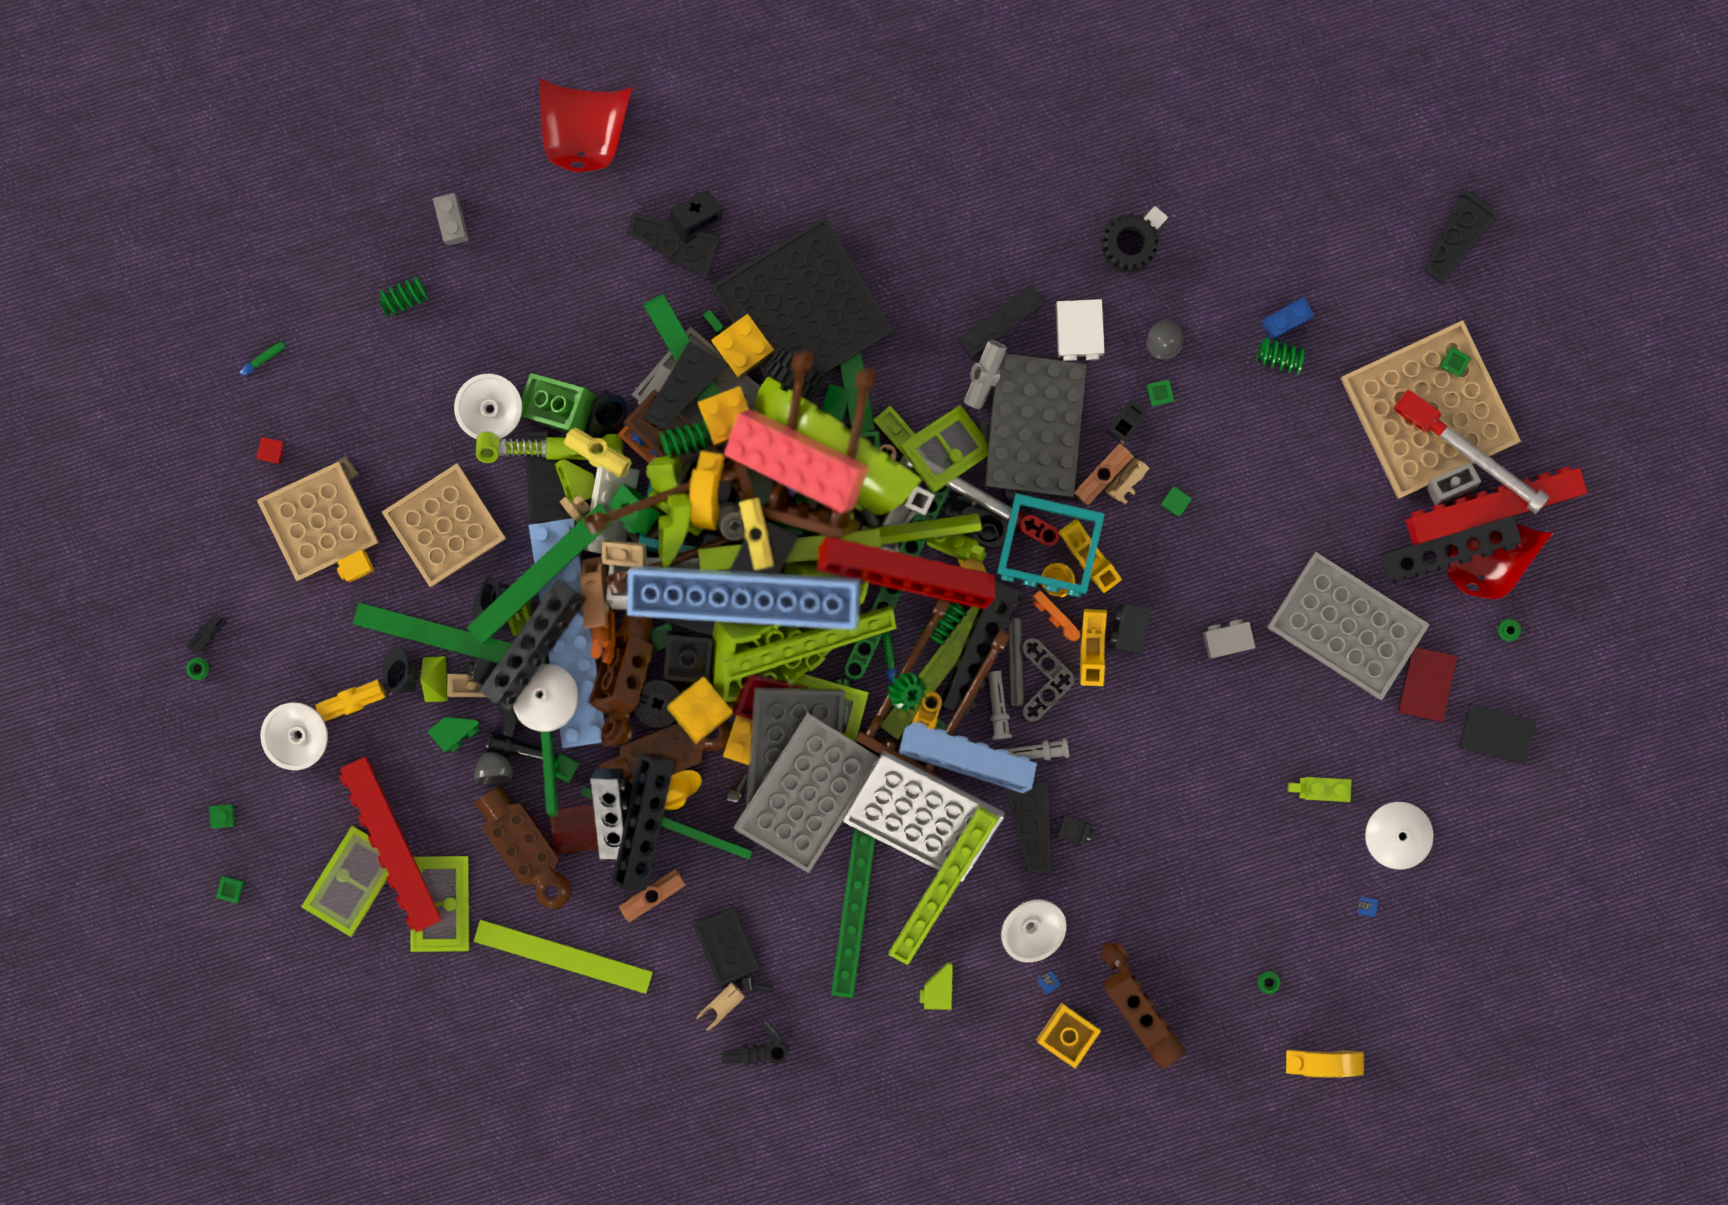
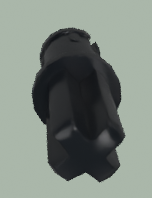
(206, 633)

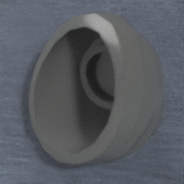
(1165, 340)
(493, 769)

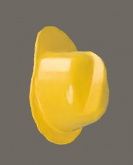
(682, 786)

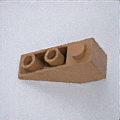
(595, 590)

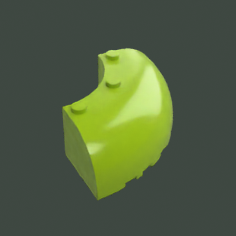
(886, 481)
(738, 637)

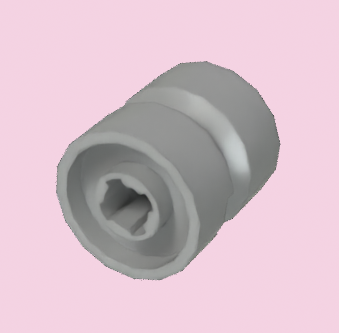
(731, 521)

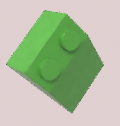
(556, 403)

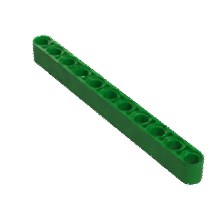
(676, 341)
(892, 599)

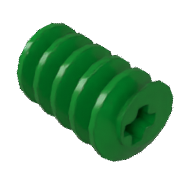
(403, 296)
(1280, 355)
(684, 439)
(950, 616)

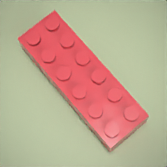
(796, 460)

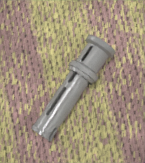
(999, 717)
(1045, 750)

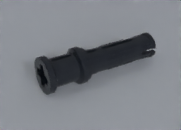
(510, 746)

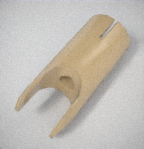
(724, 1003)

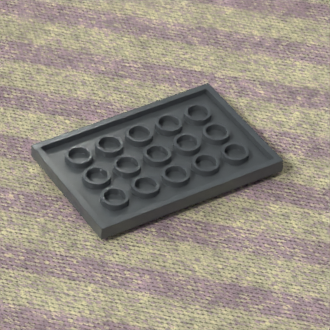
(1036, 426)
(776, 719)

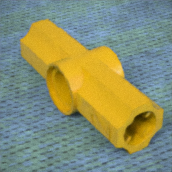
(351, 700)

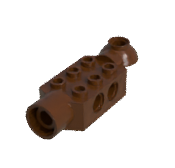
(620, 682)
(670, 742)
(524, 846)
(1158, 1040)

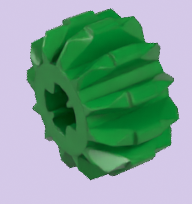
(907, 691)

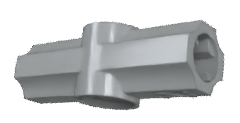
(985, 374)

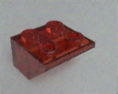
(575, 829)

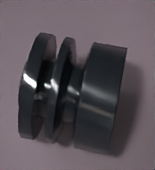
(654, 716)

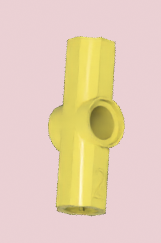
(608, 459)
(759, 549)

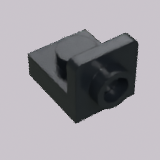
(956, 505)
(1075, 830)

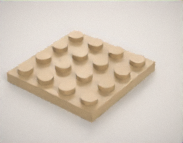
(317, 521)
(444, 525)

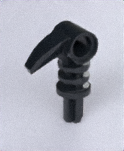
(758, 1053)

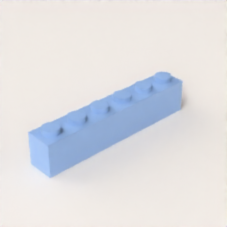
(967, 757)

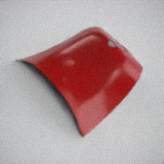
(581, 122)
(1500, 569)

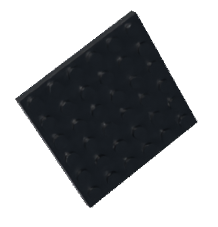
(806, 299)

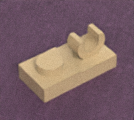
(1129, 476)
(576, 509)
(624, 553)
(460, 686)

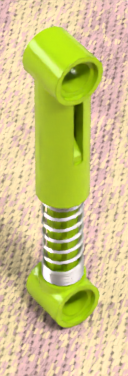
(490, 447)

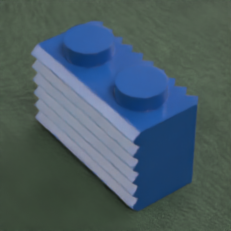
(1287, 318)

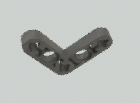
(1052, 675)

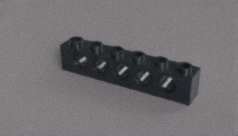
(1509, 537)
(1010, 597)
(533, 645)
(643, 821)

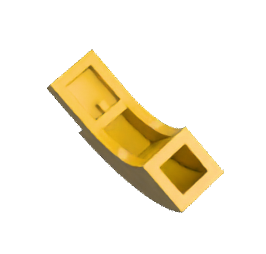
(704, 491)
(1078, 543)
(1092, 647)
(1325, 1064)

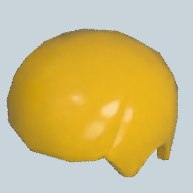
(1058, 572)

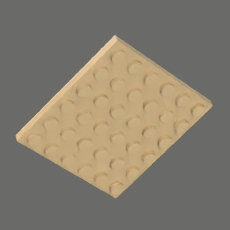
(1465, 403)

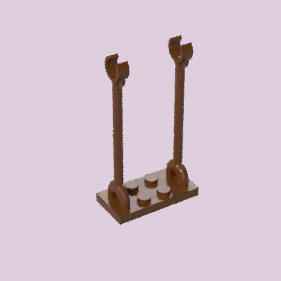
(801, 514)
(599, 521)
(890, 746)

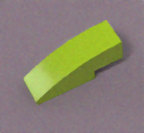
(673, 527)

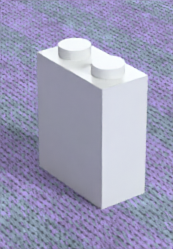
(1079, 329)

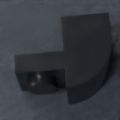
(1126, 422)

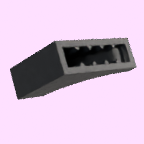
(479, 671)

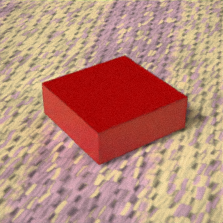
(270, 450)

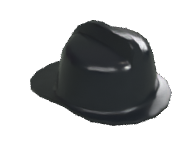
(607, 415)
(992, 525)
(487, 595)
(398, 672)

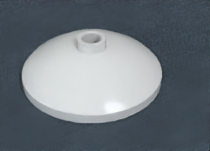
(482, 392)
(555, 706)
(280, 737)
(1384, 830)
(1038, 938)

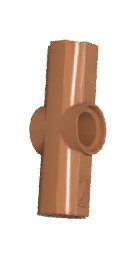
(1113, 464)
(640, 904)

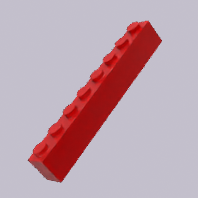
(1491, 507)
(906, 572)
(391, 845)

